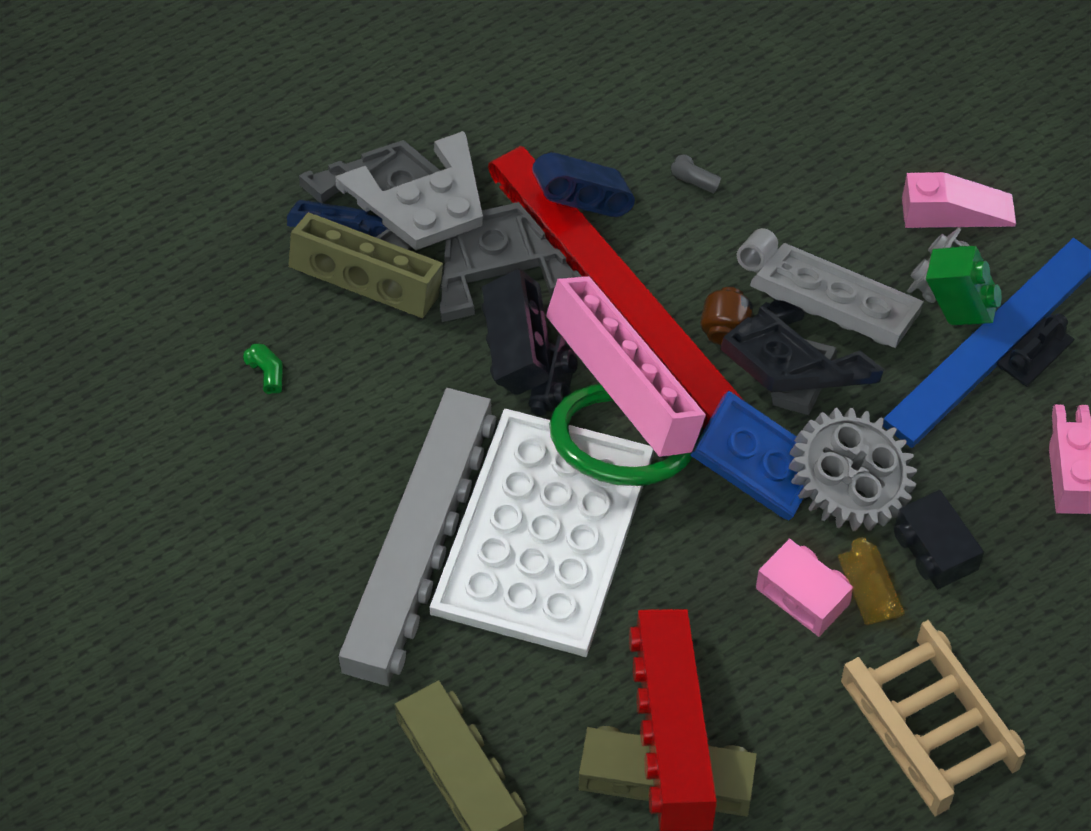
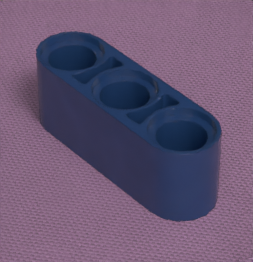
(583, 184)

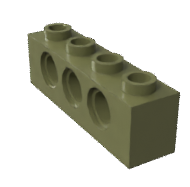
(365, 265)

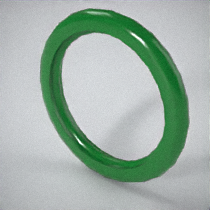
(593, 467)

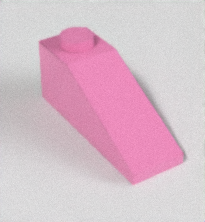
(954, 202)

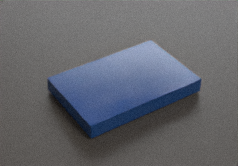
(751, 454)

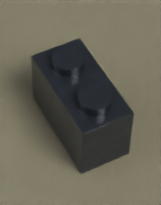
(937, 540)

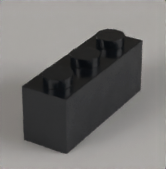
(516, 332)

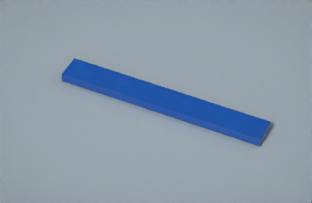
(989, 344)

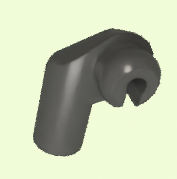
(686, 171)

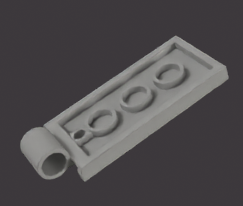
(828, 289)

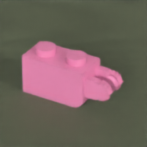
(1071, 461)

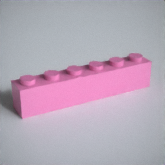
(625, 366)

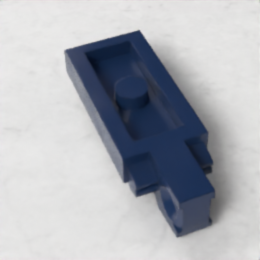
(350, 217)

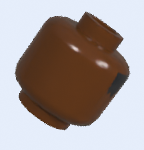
(723, 312)

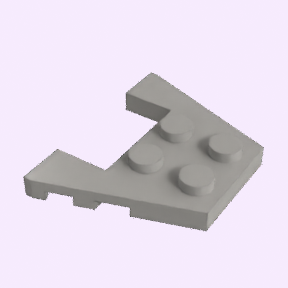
(426, 207)

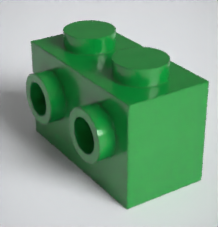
(963, 285)

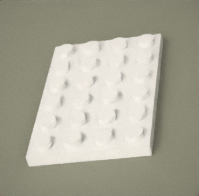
(539, 537)

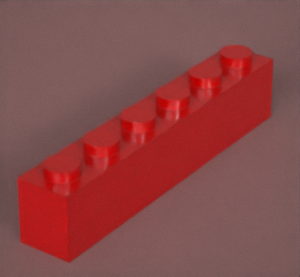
(674, 721)

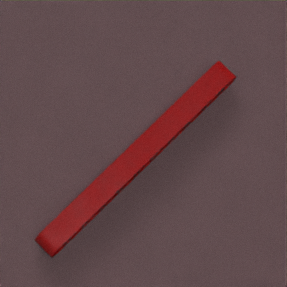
(593, 257)

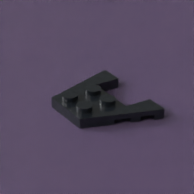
(785, 359)

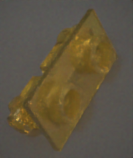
(870, 582)

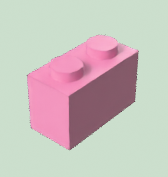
(804, 587)

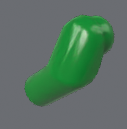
(261, 356)

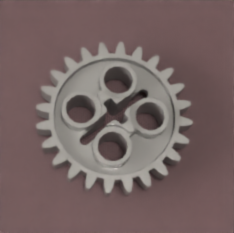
(852, 469)

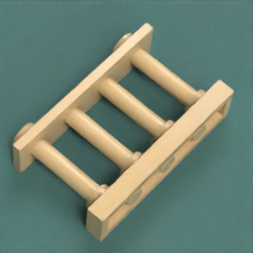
(913, 750)

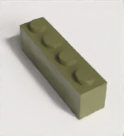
(457, 762)
(616, 766)

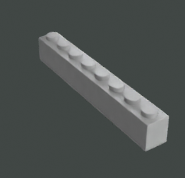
(417, 538)

